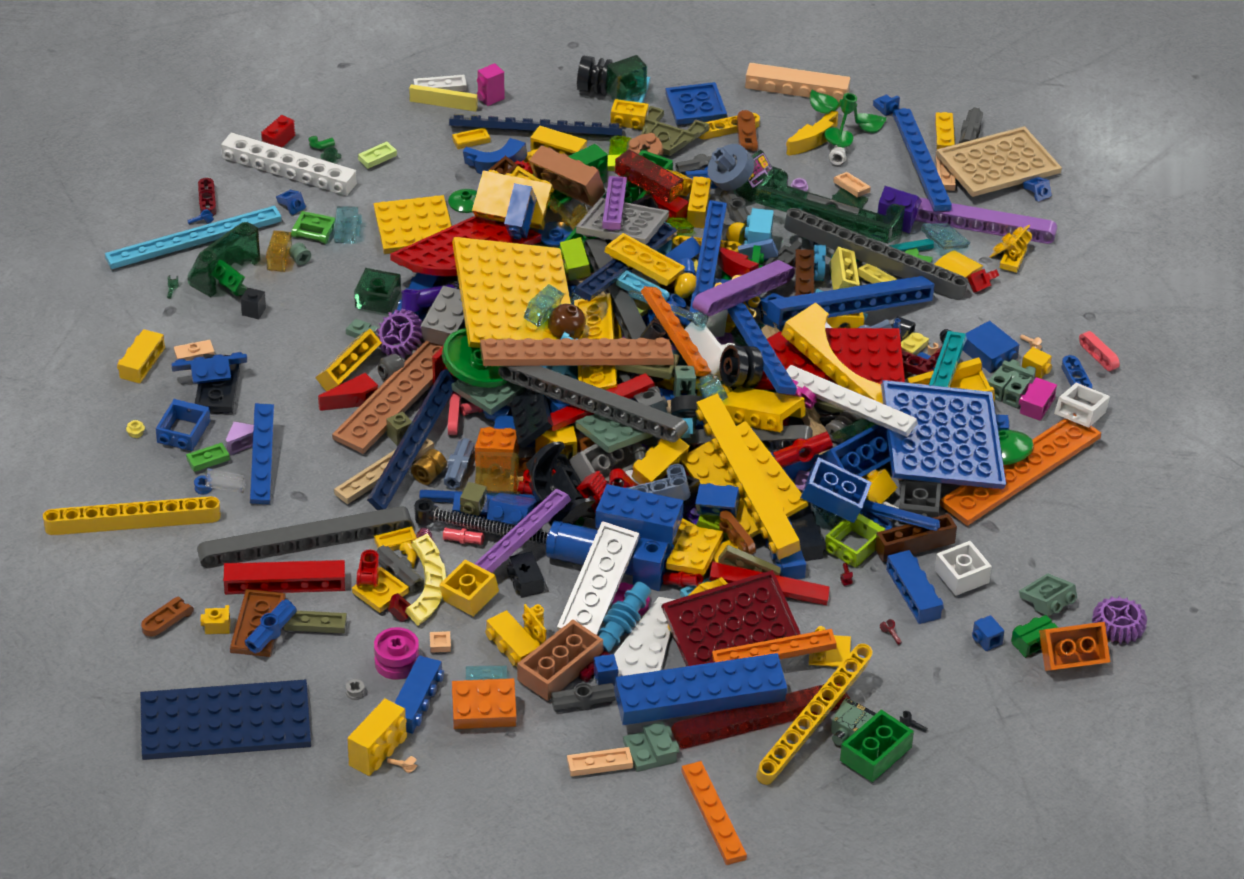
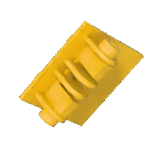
(1013, 242)
(534, 623)
(832, 657)

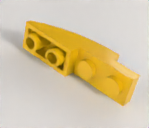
(811, 136)

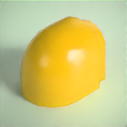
(736, 232)
(685, 285)

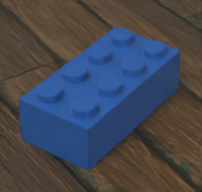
(862, 452)
(646, 513)

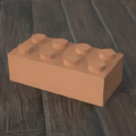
(568, 175)
(559, 659)

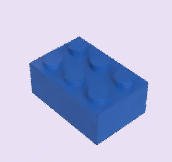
(835, 490)

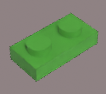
(208, 457)

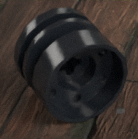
(592, 74)

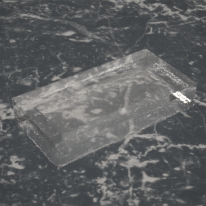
(225, 480)

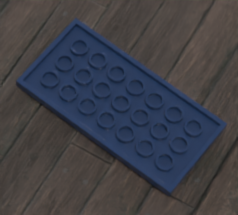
(224, 719)

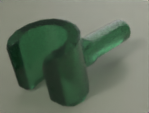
(172, 284)

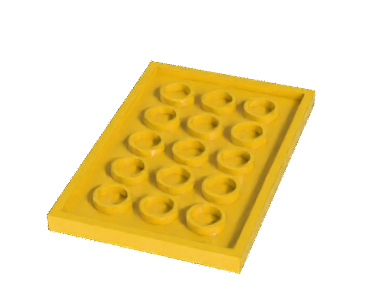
(706, 466)

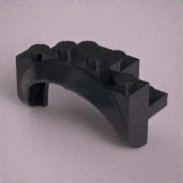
(564, 479)

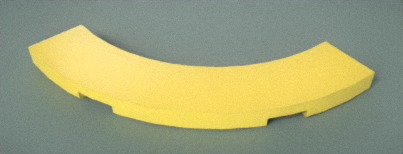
(434, 575)

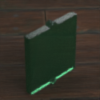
(848, 198)

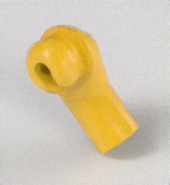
(406, 548)

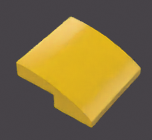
(958, 264)

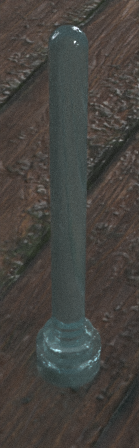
(698, 318)

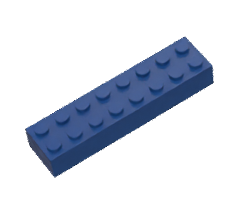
(700, 689)

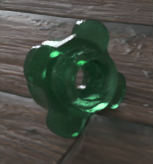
(330, 154)

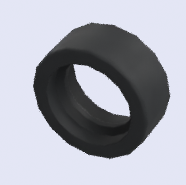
(685, 406)

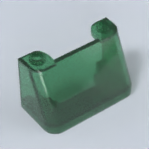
(235, 246)

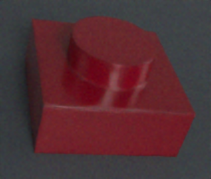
(398, 607)

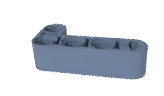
(674, 486)

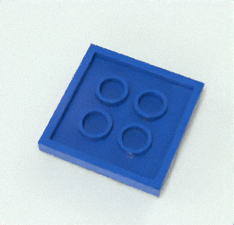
(695, 103)

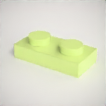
(377, 155)

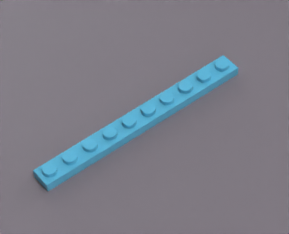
(189, 238)

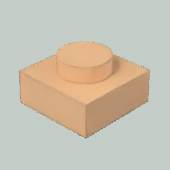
(440, 642)

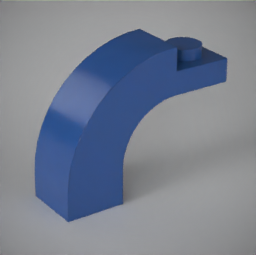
(484, 161)
(688, 249)

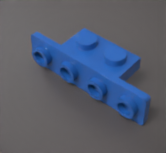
(210, 369)

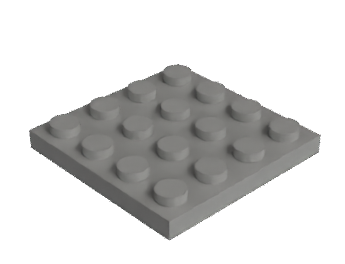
(637, 222)

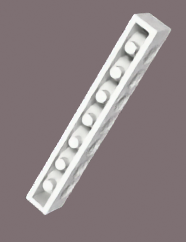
(289, 164)

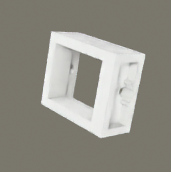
(1076, 401)

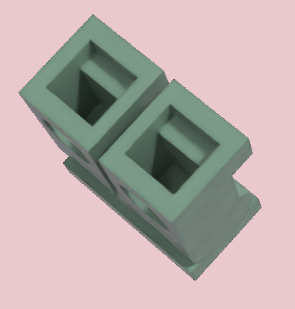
(1011, 382)

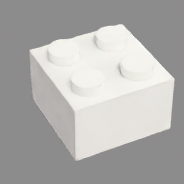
(963, 568)

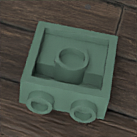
(1049, 594)
(652, 746)

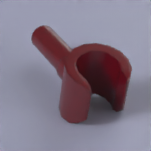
(846, 578)
(891, 623)

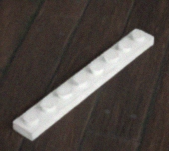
(854, 402)

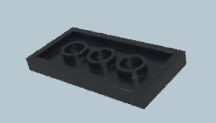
(220, 394)
(530, 416)

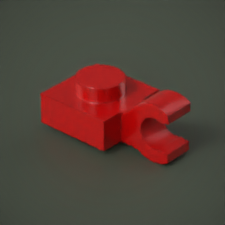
(980, 279)

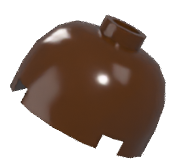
(567, 319)

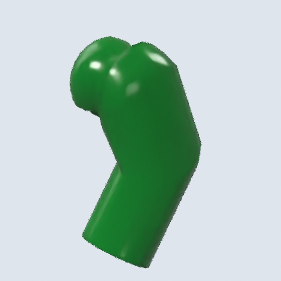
(314, 143)

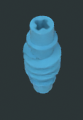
(623, 616)

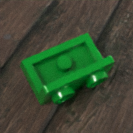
(229, 278)

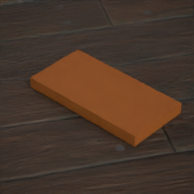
(253, 607)

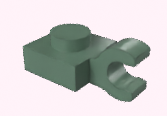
(358, 327)

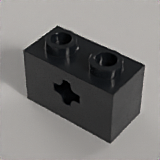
(525, 574)

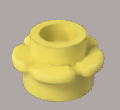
(135, 428)

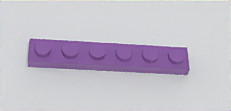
(614, 203)
(523, 530)

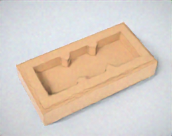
(852, 184)
(193, 350)

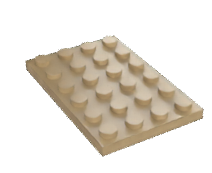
(998, 161)

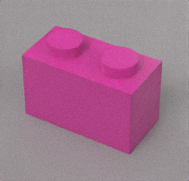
(491, 84)
(1037, 398)

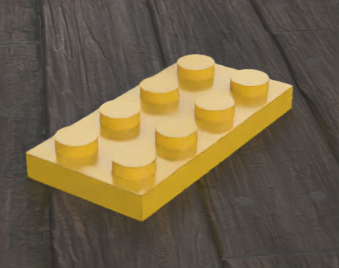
(644, 259)

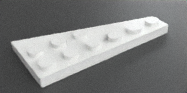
(646, 644)

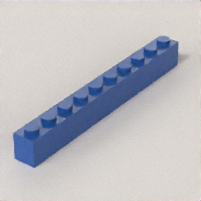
(854, 299)

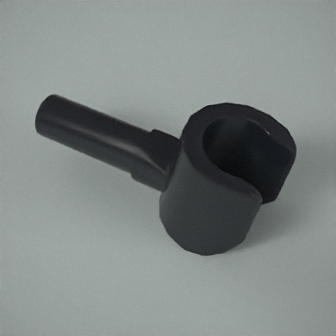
(907, 720)

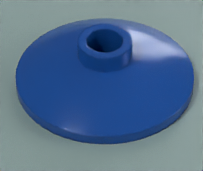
(554, 233)

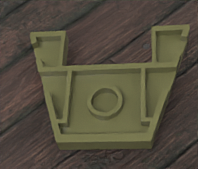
(670, 136)

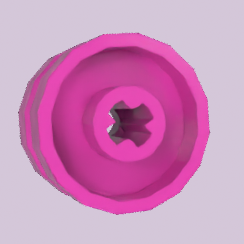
(395, 652)

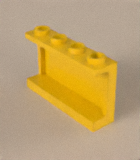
(495, 194)
(966, 376)
(763, 408)

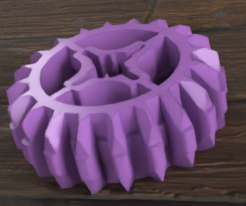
(393, 333)
(1122, 619)

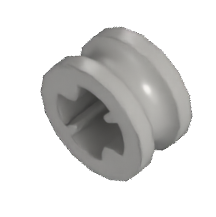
(357, 694)

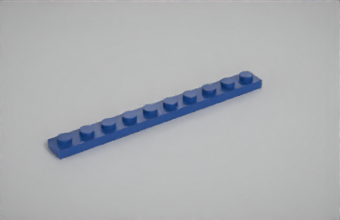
(922, 160)
(709, 248)
(754, 337)

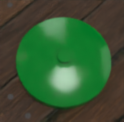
(467, 362)

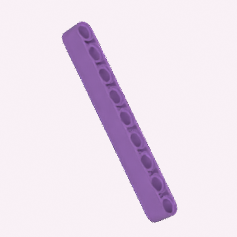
(987, 221)
(743, 288)

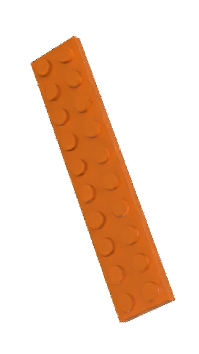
(1049, 452)

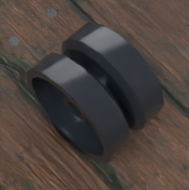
(741, 366)

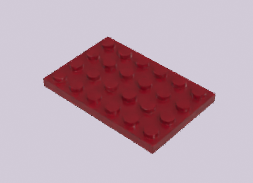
(729, 617)

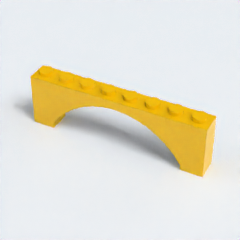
(808, 335)

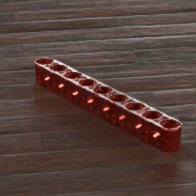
(745, 719)

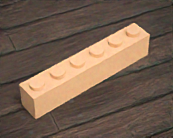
(795, 81)

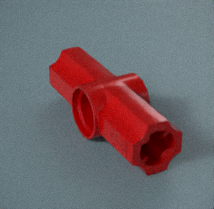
(813, 446)

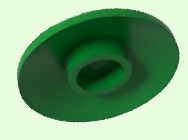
(462, 200)

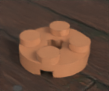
(646, 141)

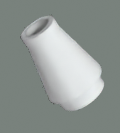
(837, 155)

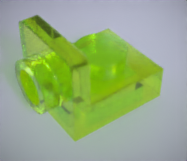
(618, 145)
(681, 225)

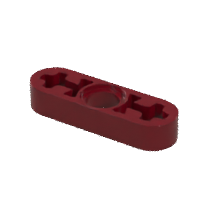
(207, 192)

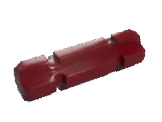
(587, 673)

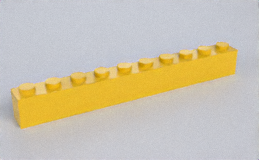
(748, 477)

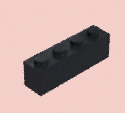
(808, 533)

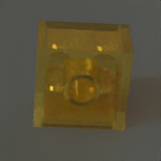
(497, 471)

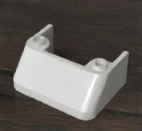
(706, 342)

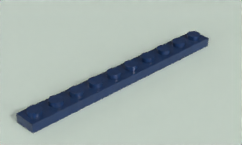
(529, 124)
(615, 268)
(412, 441)

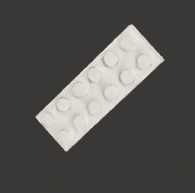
(600, 577)

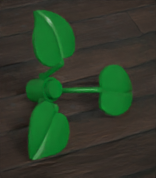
(867, 122)

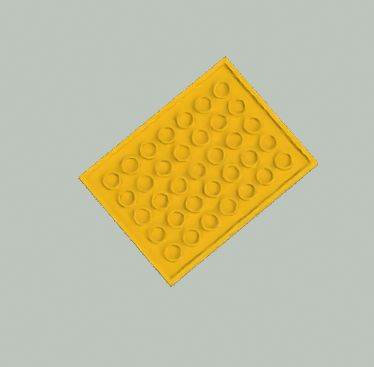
(500, 282)

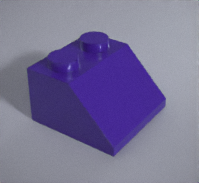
(895, 196)

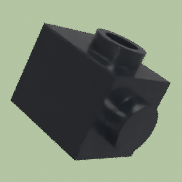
(253, 303)

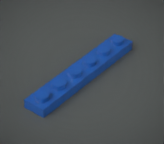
(262, 454)

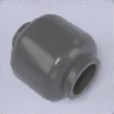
(389, 365)

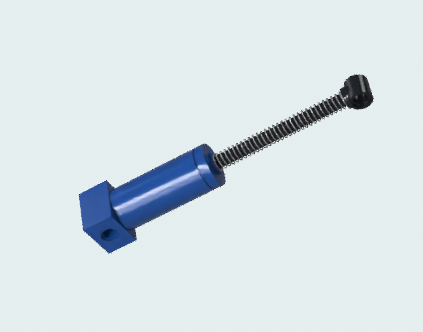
(563, 542)

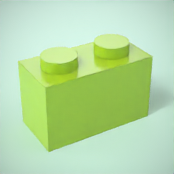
(574, 259)

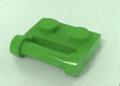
(316, 223)

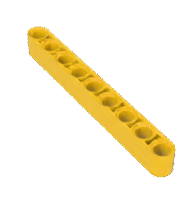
(131, 515)
(811, 721)

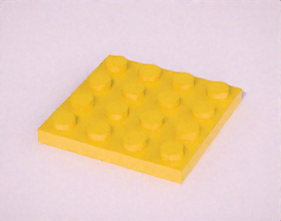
(410, 221)

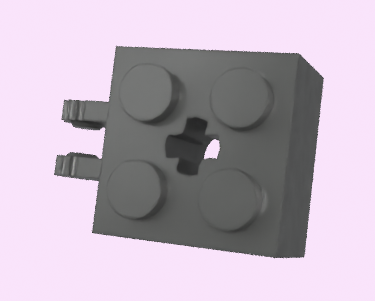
(920, 497)

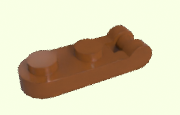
(747, 130)
(736, 532)
(166, 616)

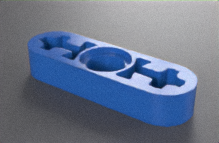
(1067, 363)

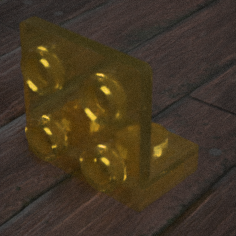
(573, 219)

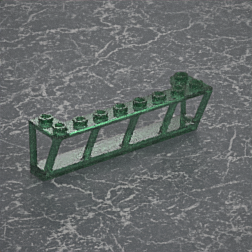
(866, 223)

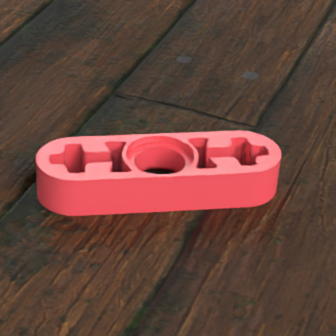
(1099, 351)
(454, 413)

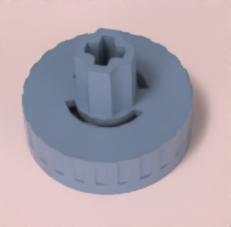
(723, 169)

